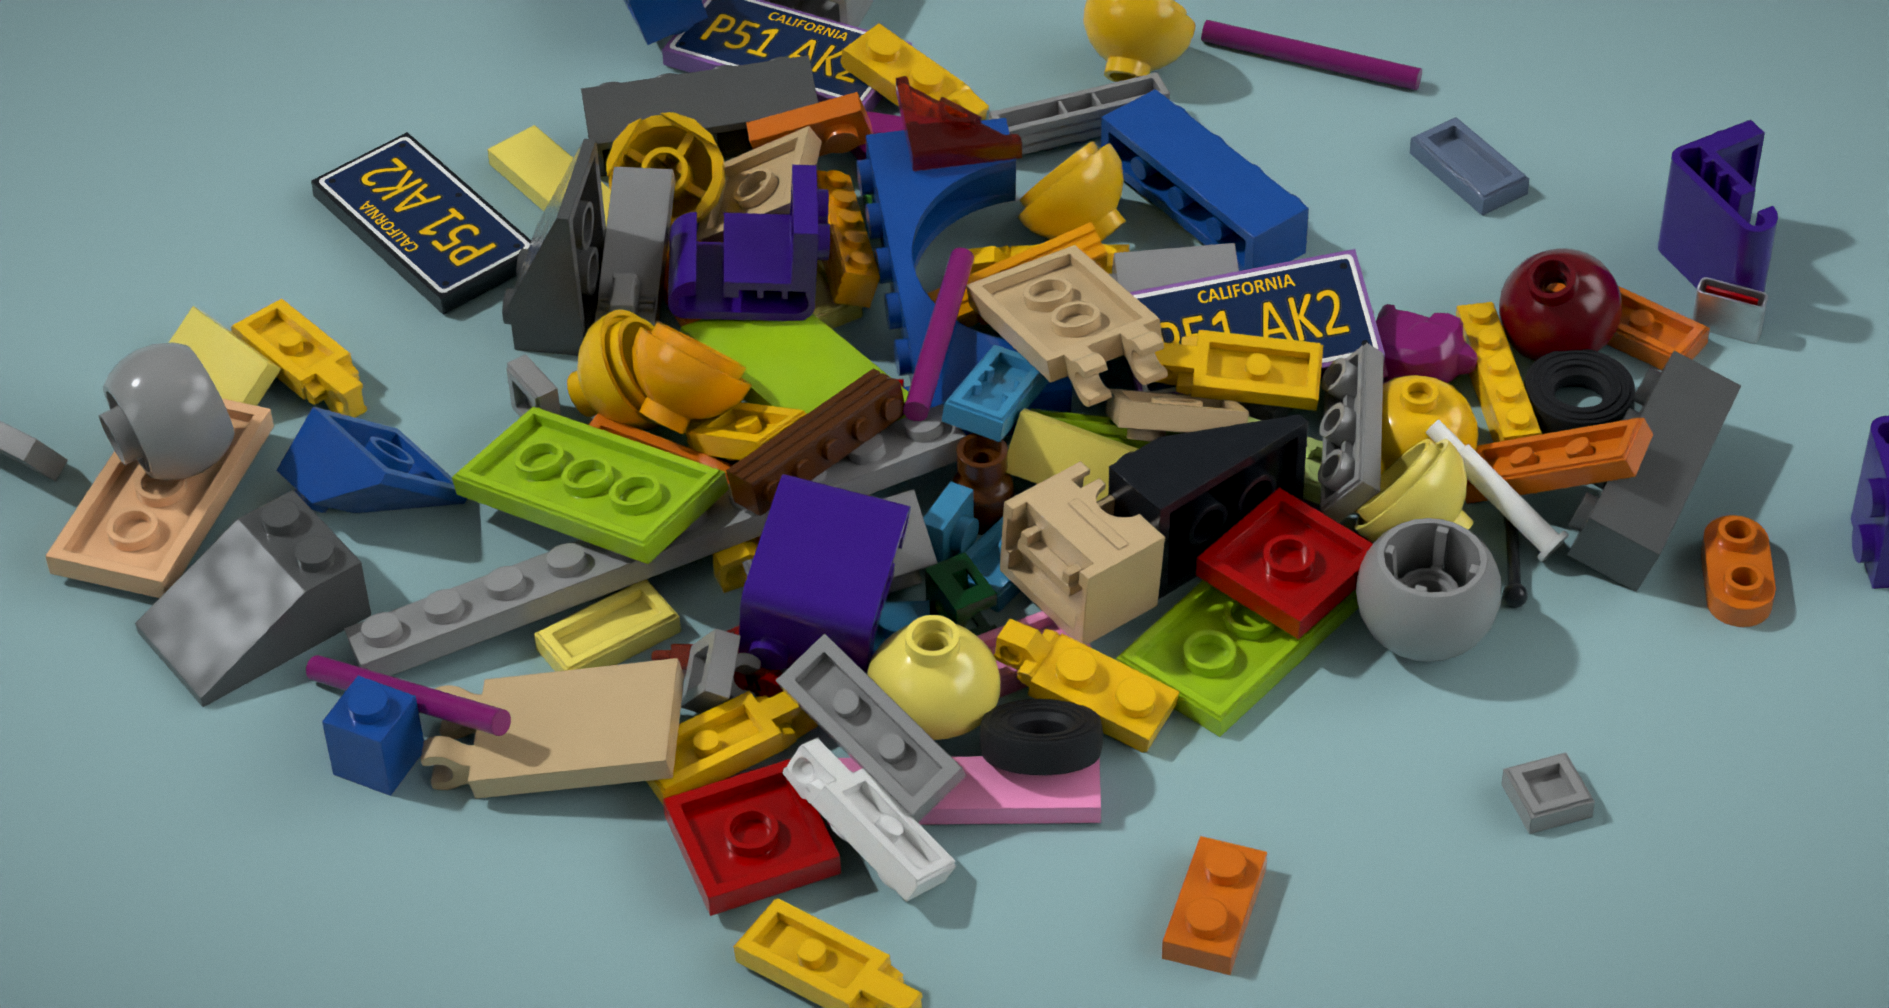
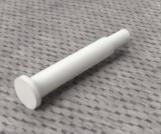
(1503, 495)

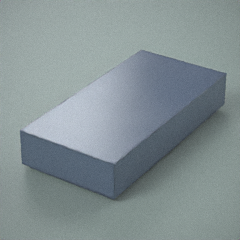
(1469, 166)

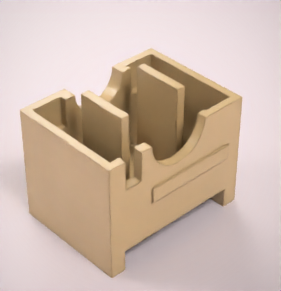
(1078, 557)

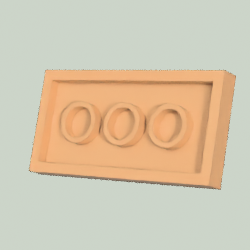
(146, 530)

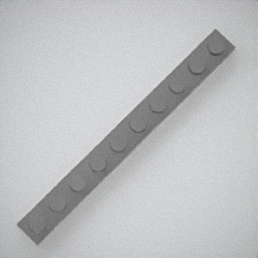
(584, 571)

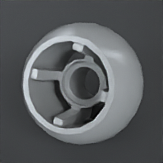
(165, 412)
(1428, 590)

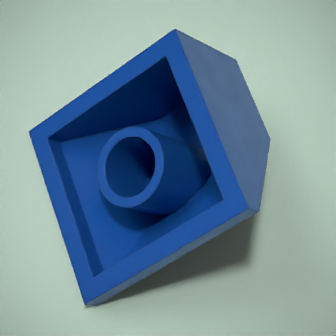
(362, 467)

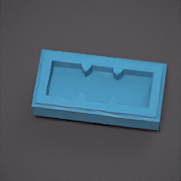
(994, 394)

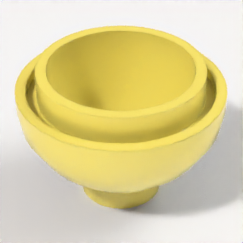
(1418, 485)
(938, 675)

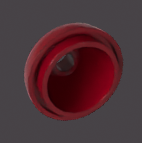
(1572, 319)

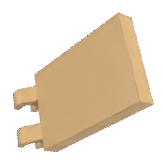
(1070, 321)
(566, 731)

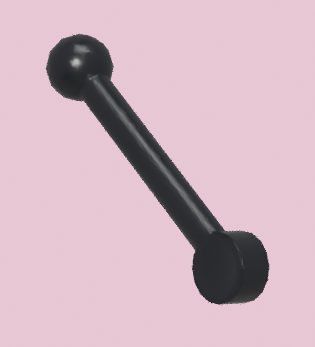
(1514, 593)

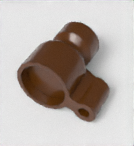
(984, 471)

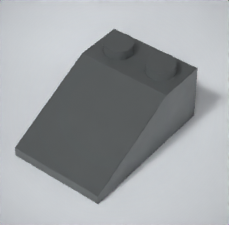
(563, 265)
(256, 600)

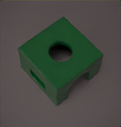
(949, 592)

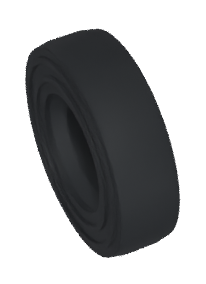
(1578, 369)
(1041, 737)

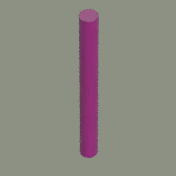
(1311, 54)
(938, 335)
(429, 700)

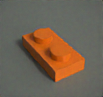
(837, 122)
(1214, 905)

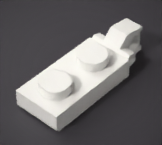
(870, 821)

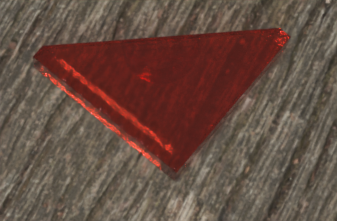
(948, 134)

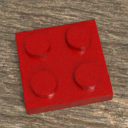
(1285, 562)
(750, 838)

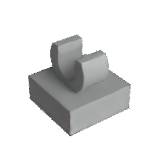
(712, 670)

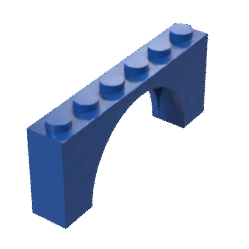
(907, 216)

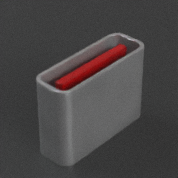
(1730, 309)

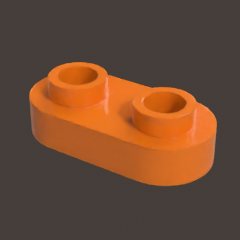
(1737, 571)

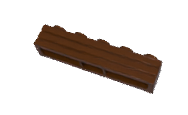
(817, 439)

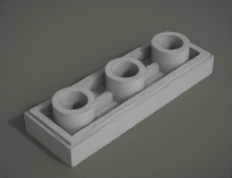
(1351, 432)

